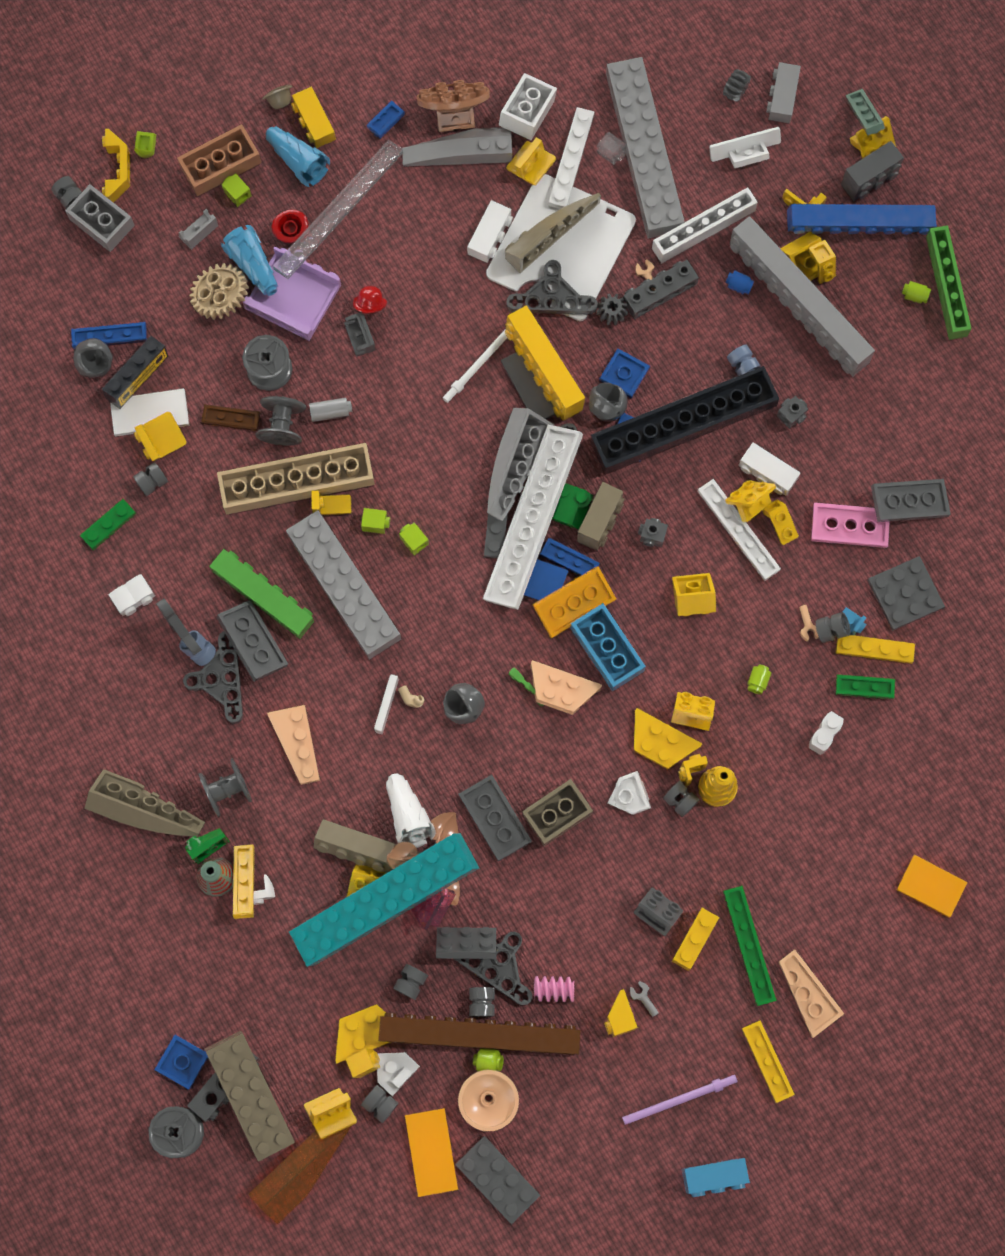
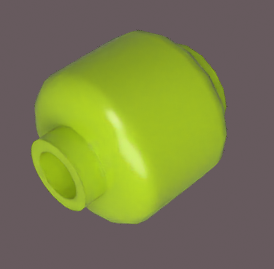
(488, 1060)

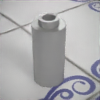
(330, 409)

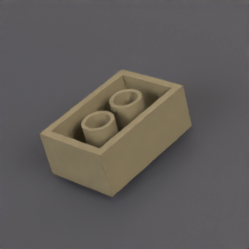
(601, 517)
(557, 812)

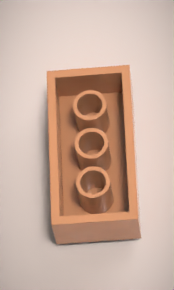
(219, 158)

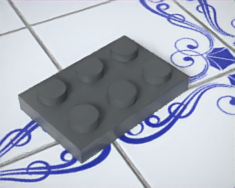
(466, 943)

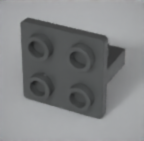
(658, 911)

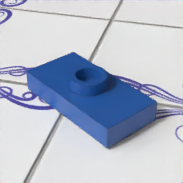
(385, 119)

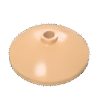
(488, 1114)

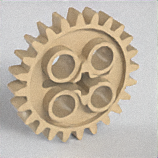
(219, 291)

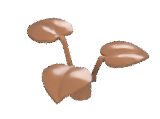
(445, 825)

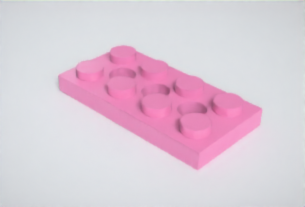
(843, 535)

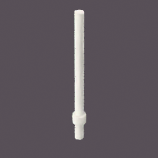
(458, 385)

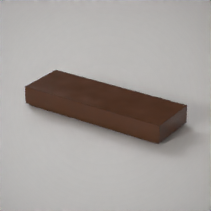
(230, 417)

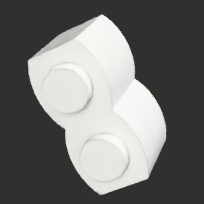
(131, 595)
(824, 735)

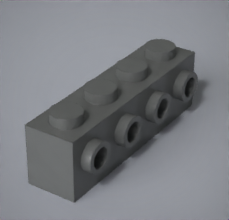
(667, 286)

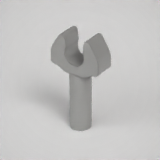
(644, 998)

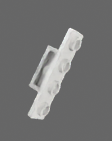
(747, 148)

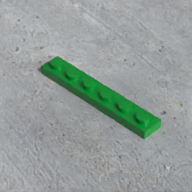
(749, 946)

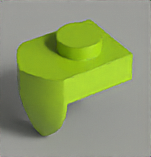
(145, 144)

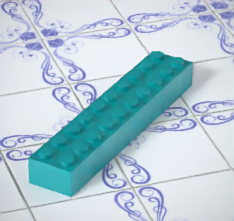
(384, 899)

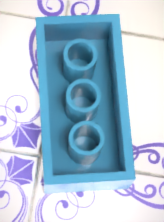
(607, 647)

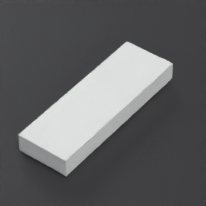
(386, 704)

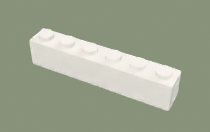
(704, 225)

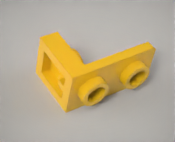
(789, 198)
(825, 261)
(331, 504)
(781, 520)

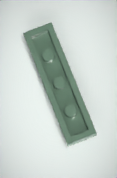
(865, 112)

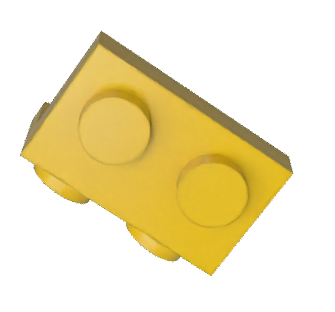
(694, 764)

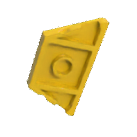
(660, 741)
(359, 1032)

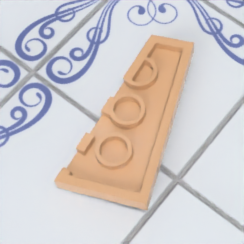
(295, 736)
(812, 998)

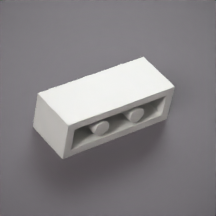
(490, 231)
(769, 469)

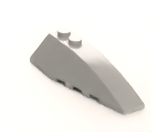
(466, 147)
(515, 459)

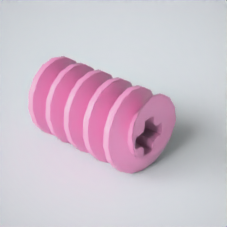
(553, 989)

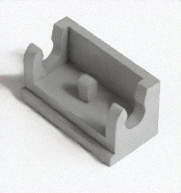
(198, 230)

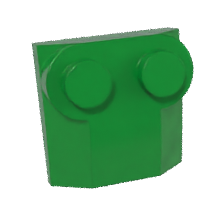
(572, 506)
(204, 846)

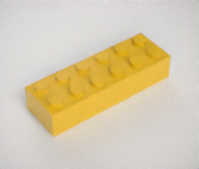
(544, 363)

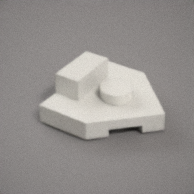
(630, 794)
(395, 1070)

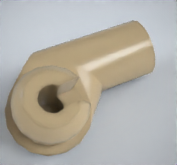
(411, 700)

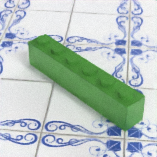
(948, 282)
(261, 593)

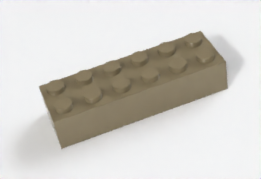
(249, 1095)

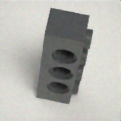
(200, 1104)

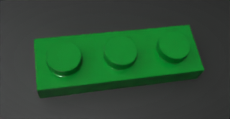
(108, 524)
(865, 686)

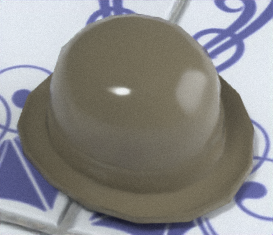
(279, 97)

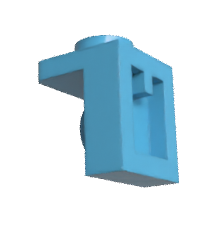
(856, 622)

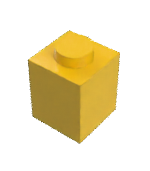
(363, 1063)

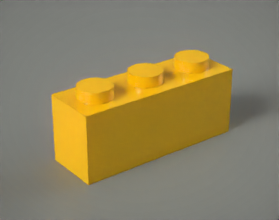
(313, 117)
(695, 939)

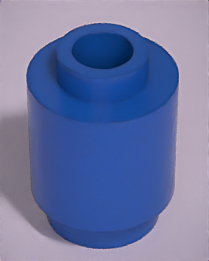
(739, 282)

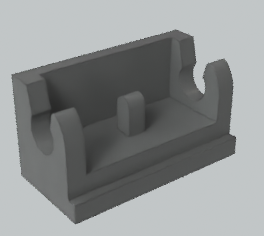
(359, 334)

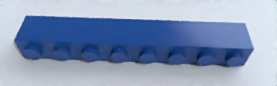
(860, 218)

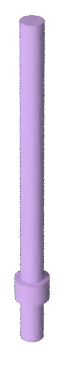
(716, 1085)

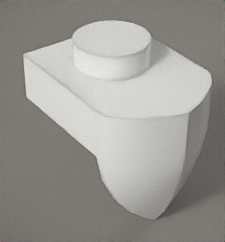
(268, 893)

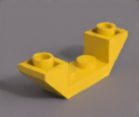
(116, 187)

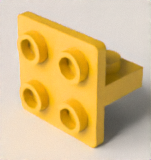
(872, 142)
(531, 162)
(751, 498)
(693, 711)
(330, 1113)

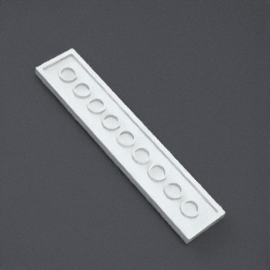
(533, 516)

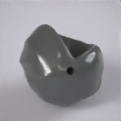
(92, 358)
(607, 401)
(463, 703)

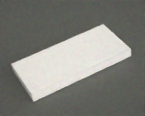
(146, 407)

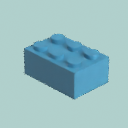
(715, 1177)

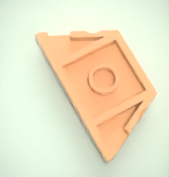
(561, 689)

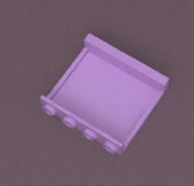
(298, 300)

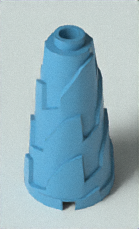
(302, 159)
(247, 253)

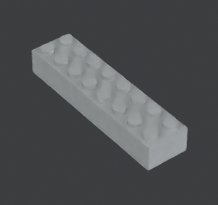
(343, 584)

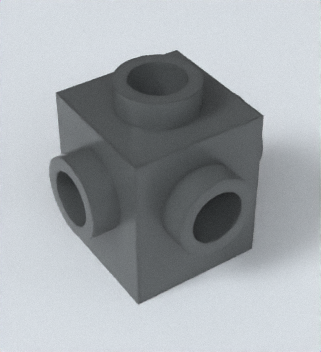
(792, 411)
(652, 532)

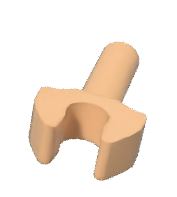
(647, 273)
(808, 624)

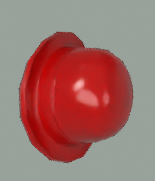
(289, 225)
(369, 300)

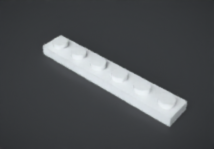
(571, 158)
(739, 530)

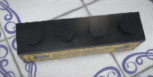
(135, 372)

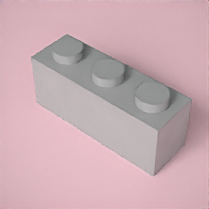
(783, 92)

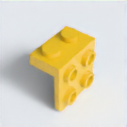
(160, 436)

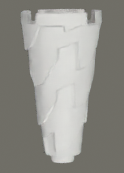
(409, 817)

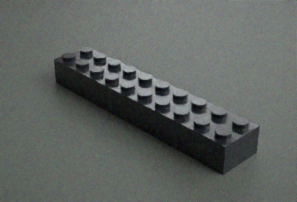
(684, 420)

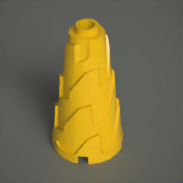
(718, 786)

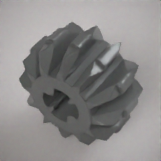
(736, 85)
(617, 305)

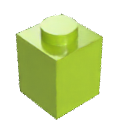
(236, 189)
(375, 521)
(413, 538)

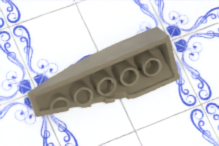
(547, 232)
(132, 805)

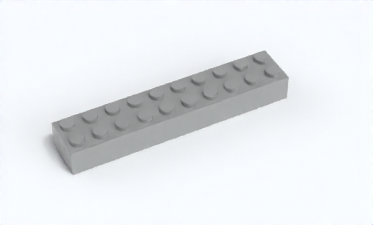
(644, 146)
(801, 297)

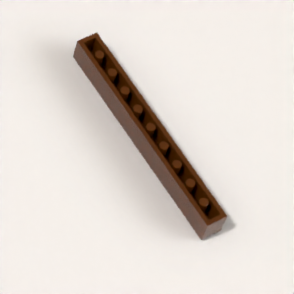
(479, 1035)

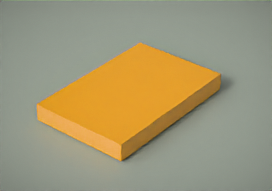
(931, 886)

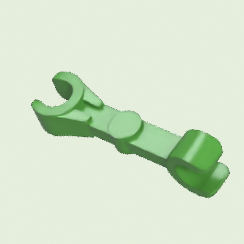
(516, 675)

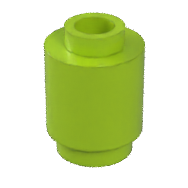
(916, 292)
(759, 679)

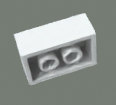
(527, 106)

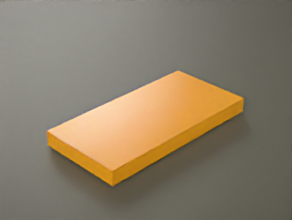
(573, 601)
(431, 1152)

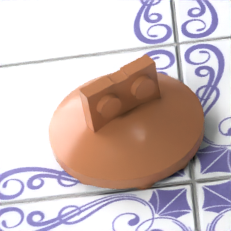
(454, 106)

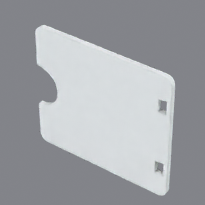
(584, 251)

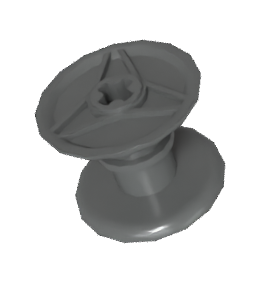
(267, 362)
(281, 420)
(225, 787)
(162, 1132)

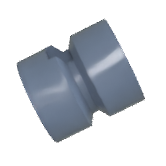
(742, 360)
(205, 655)

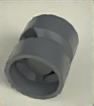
(66, 191)
(150, 479)
(833, 627)
(686, 803)
(410, 981)
(481, 1002)
(379, 1104)

